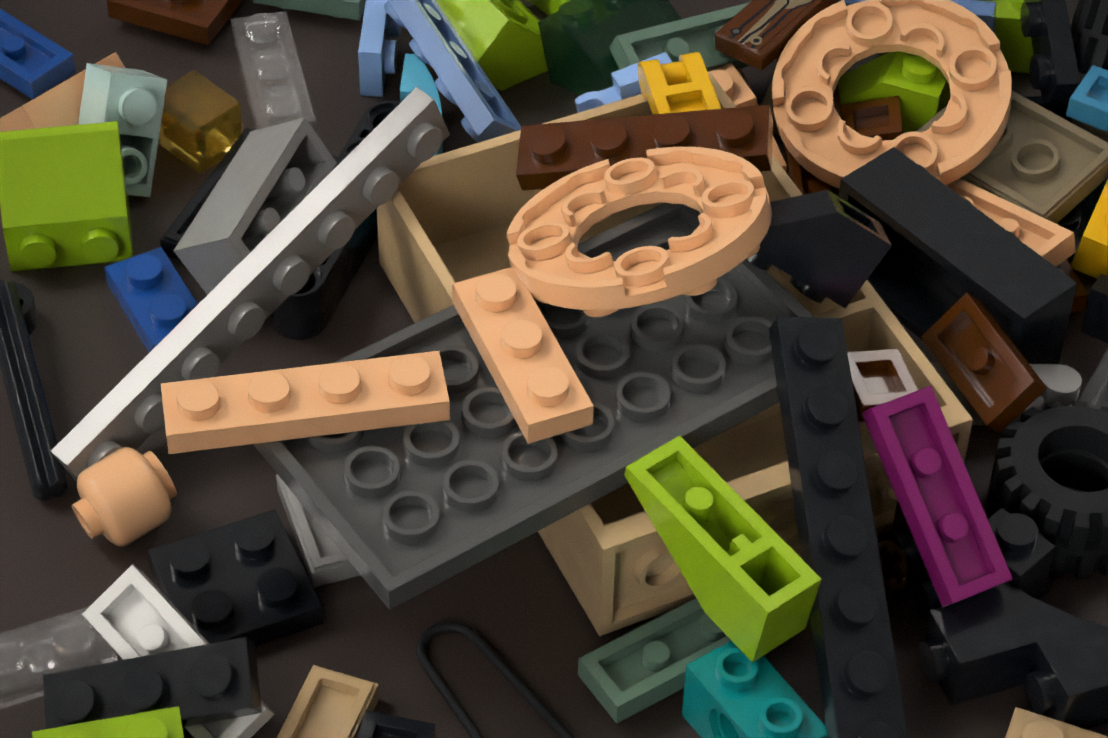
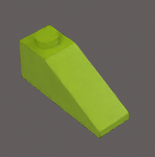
(724, 549)

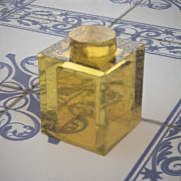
(199, 121)

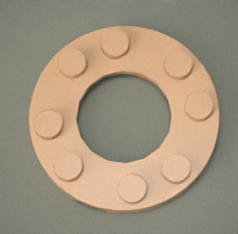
(932, 29)
(714, 182)

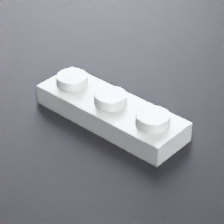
(143, 622)

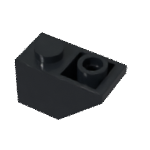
(822, 245)

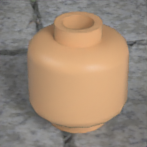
(124, 496)

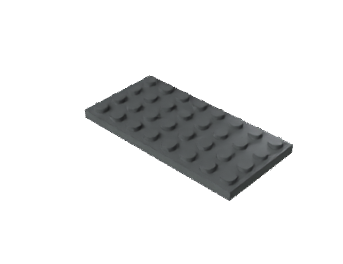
(453, 492)

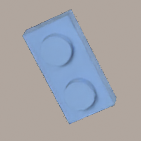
(376, 50)

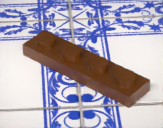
(562, 148)

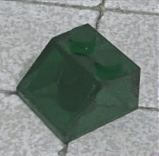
(580, 37)

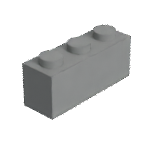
(254, 194)

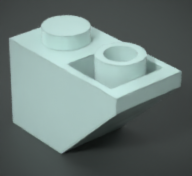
(137, 103)

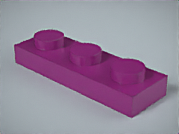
(936, 496)

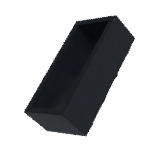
(953, 248)

